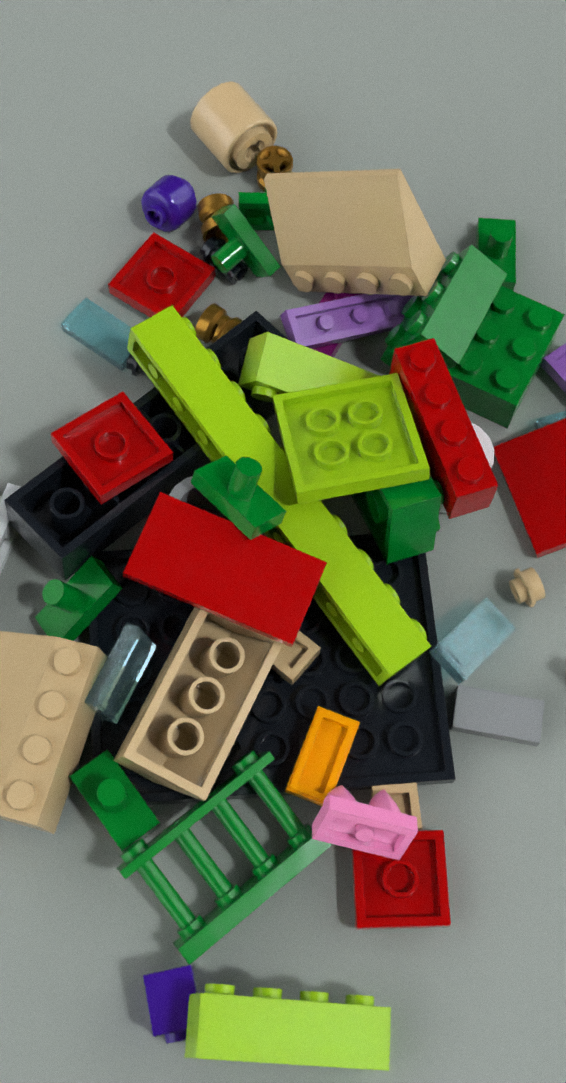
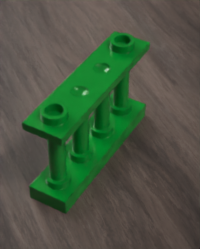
(232, 901)

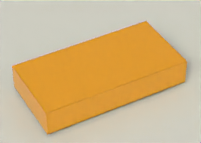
(322, 756)

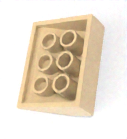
(352, 232)
(42, 723)

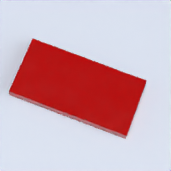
(223, 571)

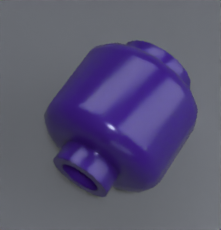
(169, 203)

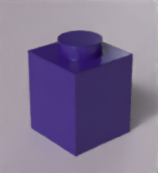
(169, 1001)

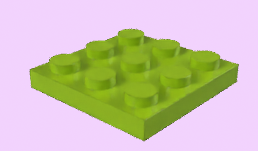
(349, 438)

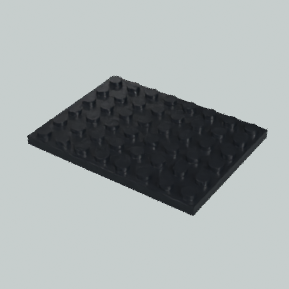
(401, 722)

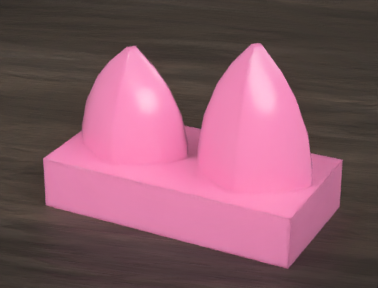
(364, 827)

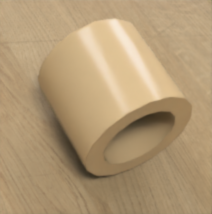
(233, 126)

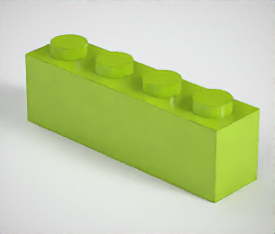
(282, 366)
(288, 1030)

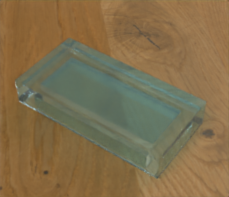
(99, 332)
(472, 640)
(120, 673)

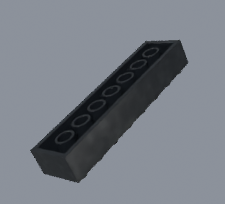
(64, 517)

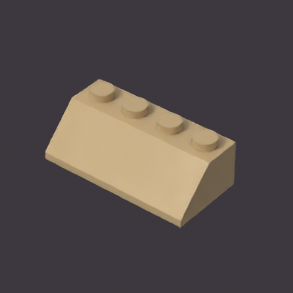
(198, 704)

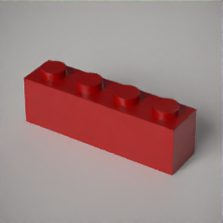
(444, 429)

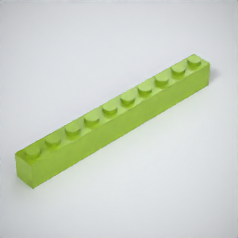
(224, 425)

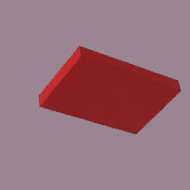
(537, 482)

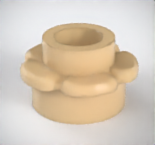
(527, 586)

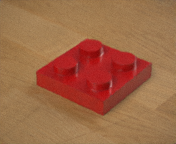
(161, 277)
(112, 447)
(405, 890)

